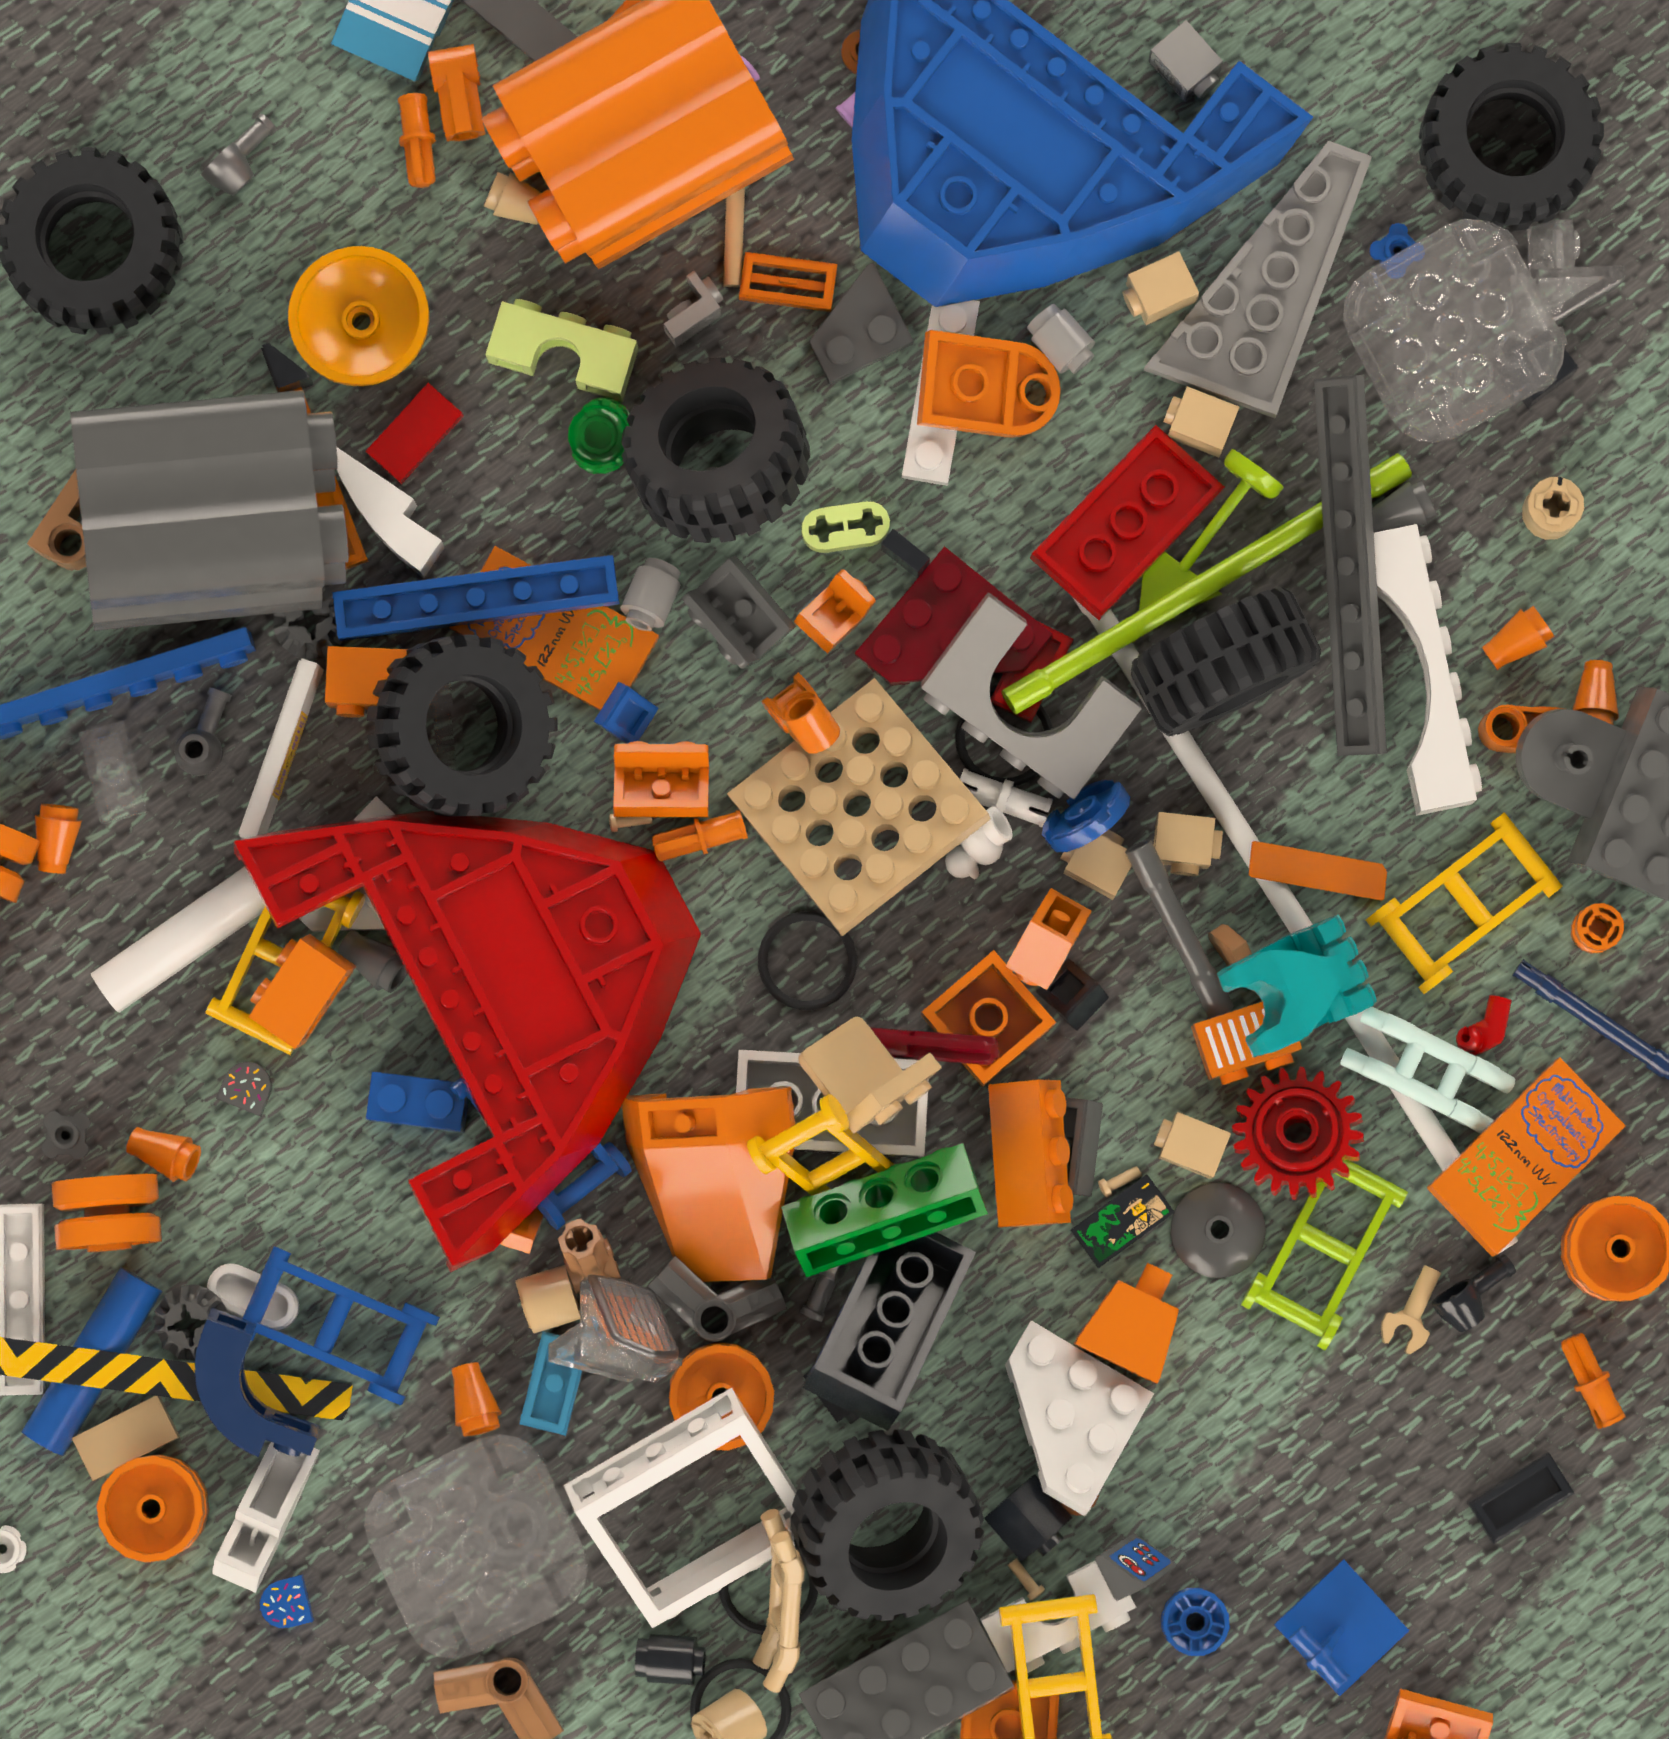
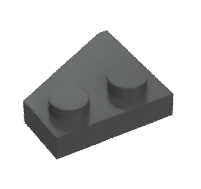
(860, 329)

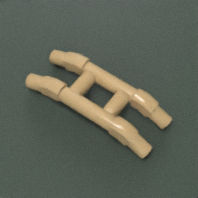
(781, 1634)

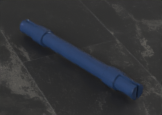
(1553, 991)

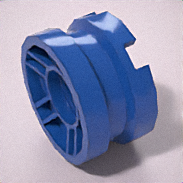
(1214, 1622)

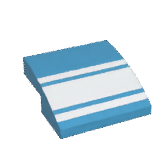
(392, 32)

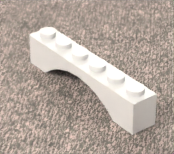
(1440, 767)

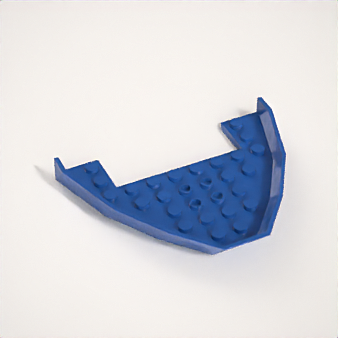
(1018, 163)

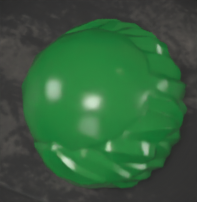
(597, 435)

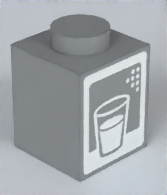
(1186, 62)

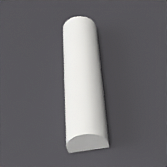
(179, 940)

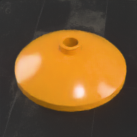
(350, 285)

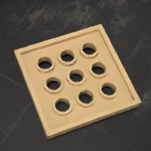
(882, 872)

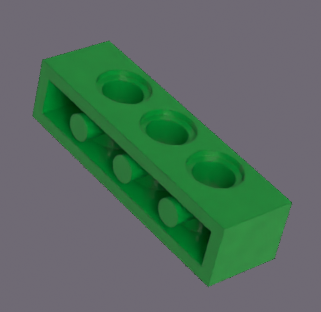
(871, 1229)

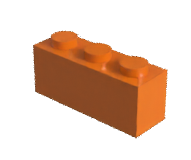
(1030, 1153)

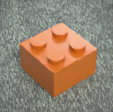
(992, 1004)

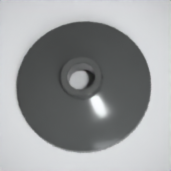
(1194, 1239)

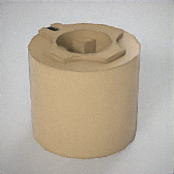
(1553, 508)
(548, 1299)
(730, 1718)

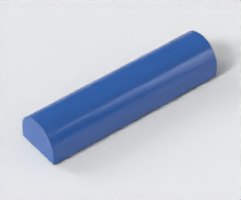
(108, 1329)

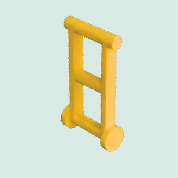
(345, 914)
(1436, 971)
(833, 1118)
(1057, 1684)

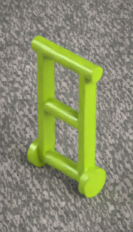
(1329, 1322)

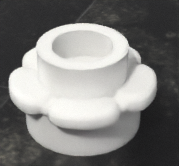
(15, 1549)

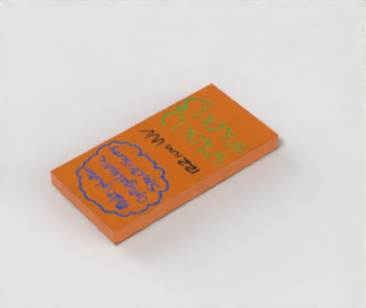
(574, 649)
(1526, 1157)

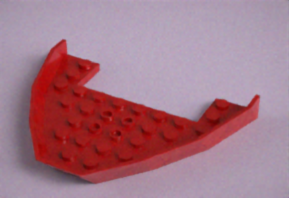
(539, 966)

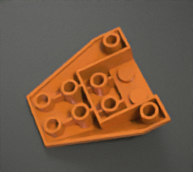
(702, 1182)

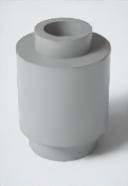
(1061, 339)
(651, 594)

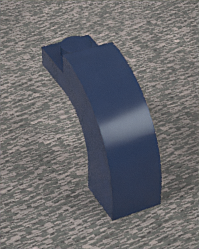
(231, 1401)

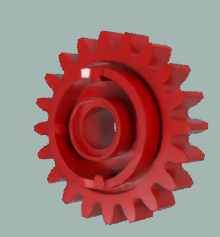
(1298, 1103)

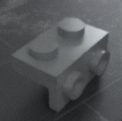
(738, 614)

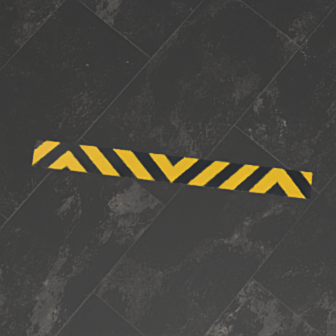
(164, 1377)

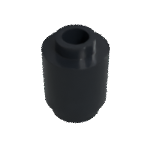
(669, 1659)

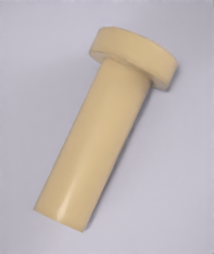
(620, 822)
(1118, 1181)
(1026, 1580)

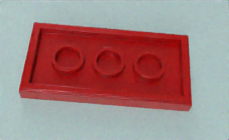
(1127, 522)

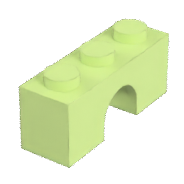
(526, 333)

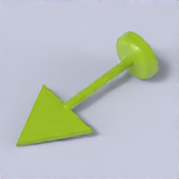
(1167, 572)

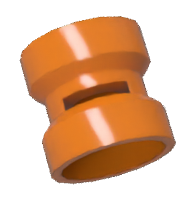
(1590, 933)

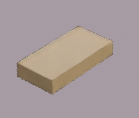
(125, 1437)

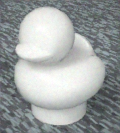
(980, 847)

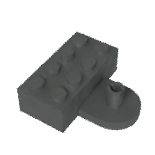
(1613, 781)

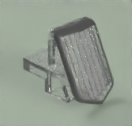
(1552, 266)
(618, 1333)

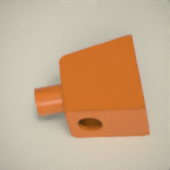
(1133, 1325)

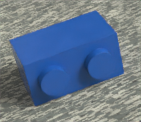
(415, 1102)

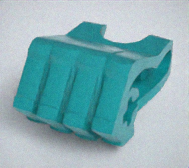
(1302, 983)

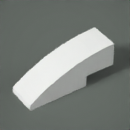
(388, 515)
(263, 1517)

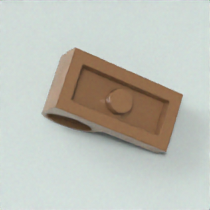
(58, 525)

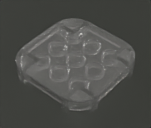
(1453, 330)
(476, 1546)

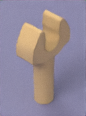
(1412, 1312)

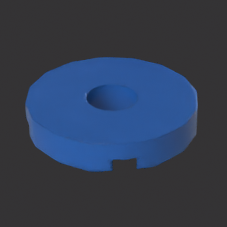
(1087, 817)

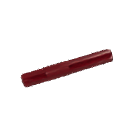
(943, 1046)

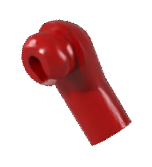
(1487, 1032)

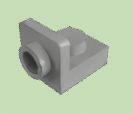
(689, 318)

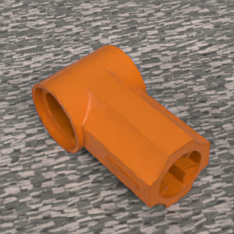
(457, 83)

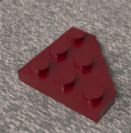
(930, 617)

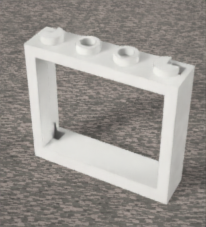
(655, 1460)

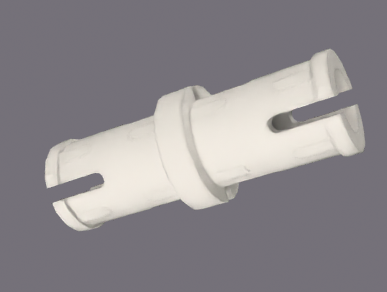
(1007, 798)

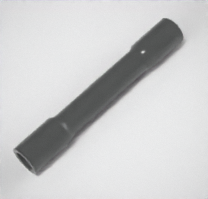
(1156, 882)

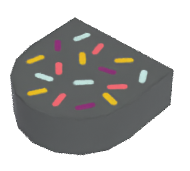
(246, 1087)

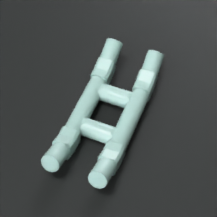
(1401, 1078)

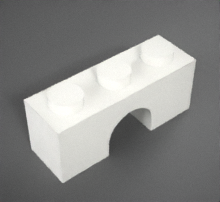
(1044, 1637)

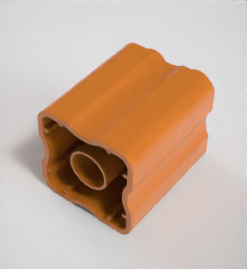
(635, 128)

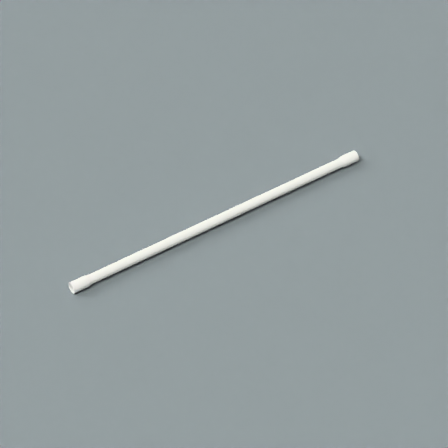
(1282, 900)

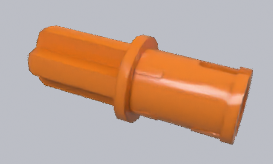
(417, 139)
(699, 836)
(1592, 1381)

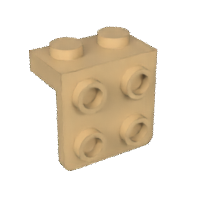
(864, 1074)

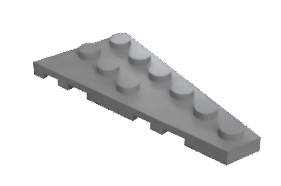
(1258, 310)

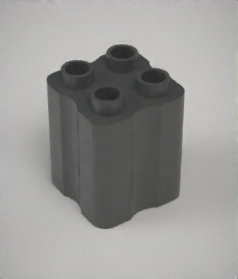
(207, 509)

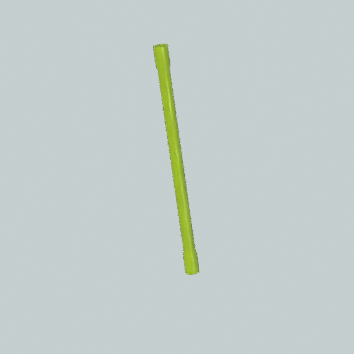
(1043, 681)

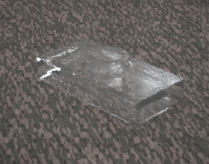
(113, 772)

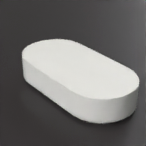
(235, 1287)

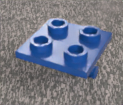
(1341, 1627)

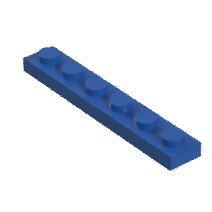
(475, 598)
(137, 678)

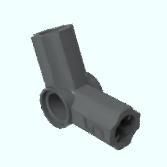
(691, 1296)

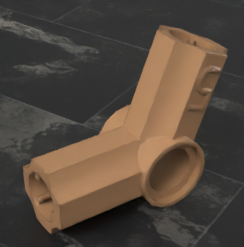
(586, 1253)
(477, 1687)

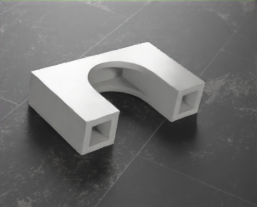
(1061, 755)

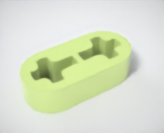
(843, 516)

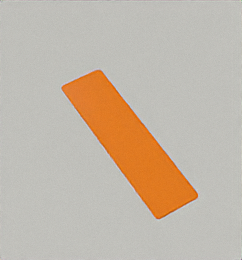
(1317, 870)

